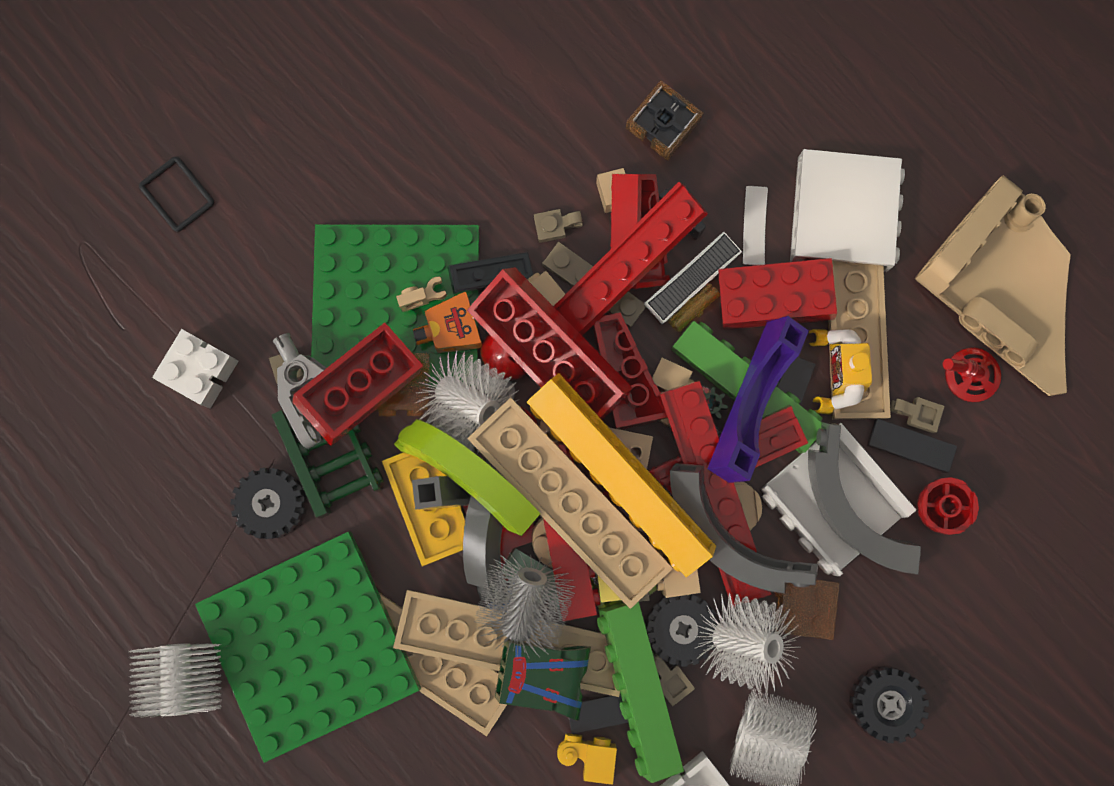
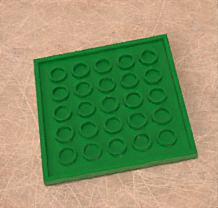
(366, 268)
(307, 646)

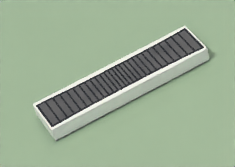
(692, 278)

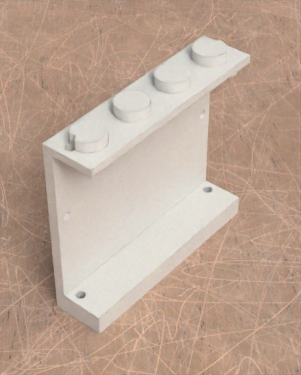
(847, 208)
(865, 487)

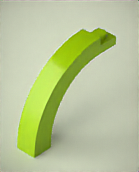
(470, 473)

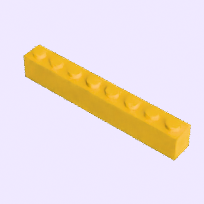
(622, 475)

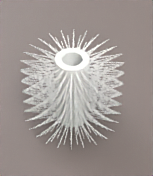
(464, 398)
(748, 642)
(175, 680)
(772, 741)

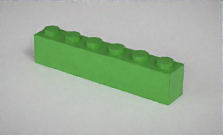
(727, 371)
(640, 691)

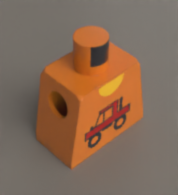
(450, 326)

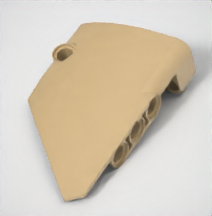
(1008, 282)

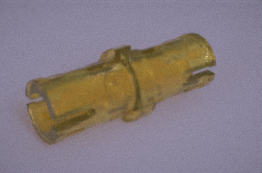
(694, 307)

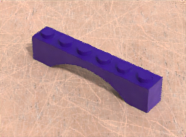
(739, 442)

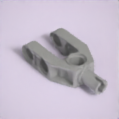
(289, 384)

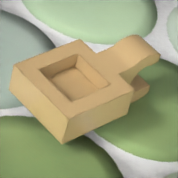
(414, 297)

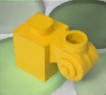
(597, 755)

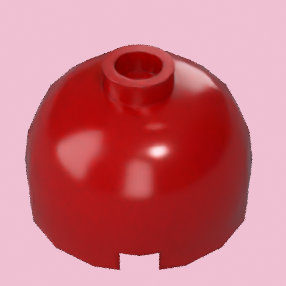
(498, 358)
(947, 506)

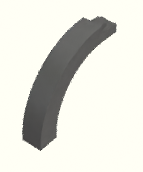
(444, 492)
(836, 510)
(481, 547)
(731, 555)

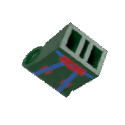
(543, 680)

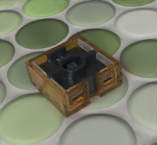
(664, 120)

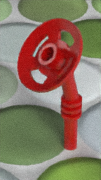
(972, 373)

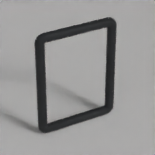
(195, 215)

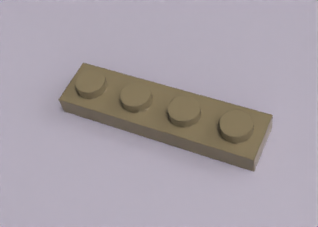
(572, 268)

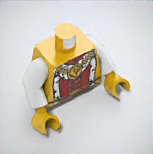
(849, 368)

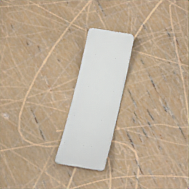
(754, 225)

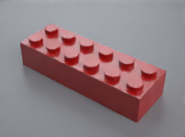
(545, 341)

